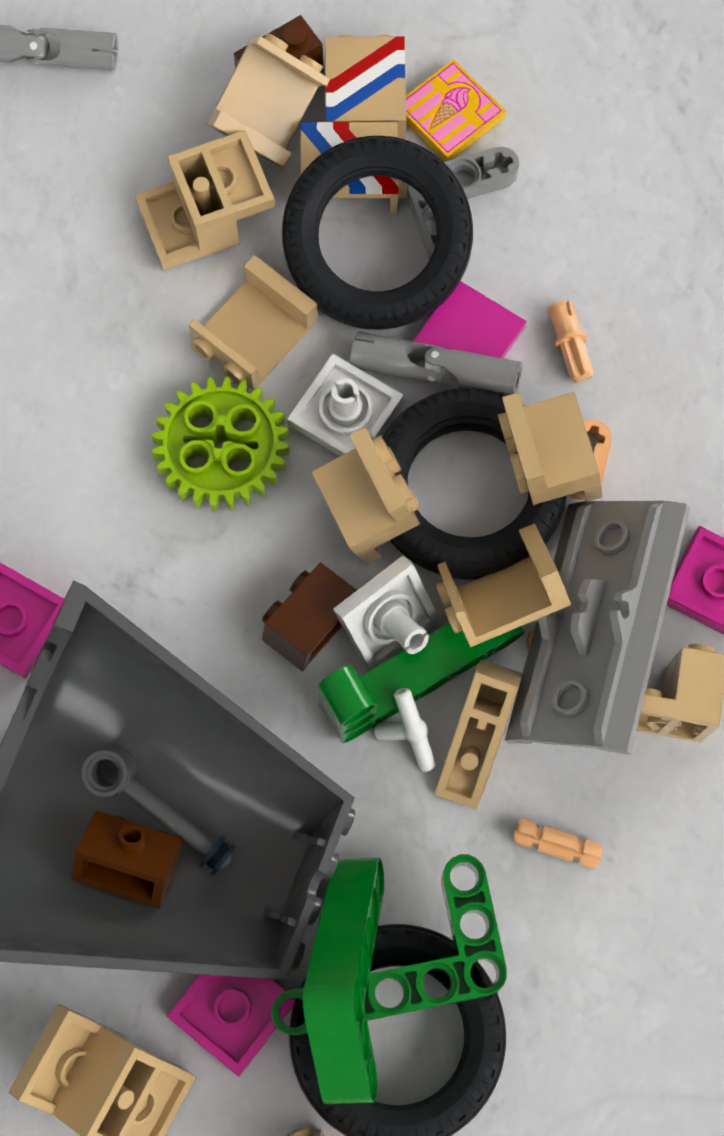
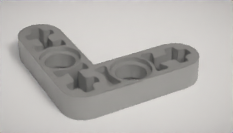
(470, 163)

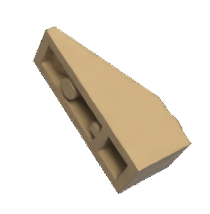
(478, 734)

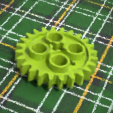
(215, 479)

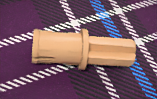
(571, 340)

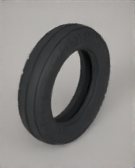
(362, 159)
(425, 544)
(471, 1082)

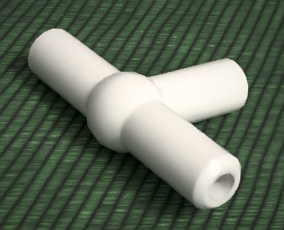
(411, 729)

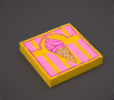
(451, 111)

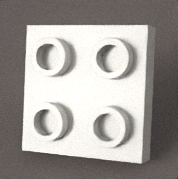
(342, 403)
(388, 614)

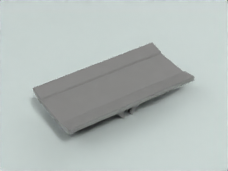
(596, 655)

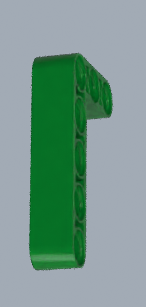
(361, 702)
(457, 968)
(339, 982)

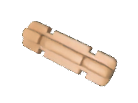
(557, 843)

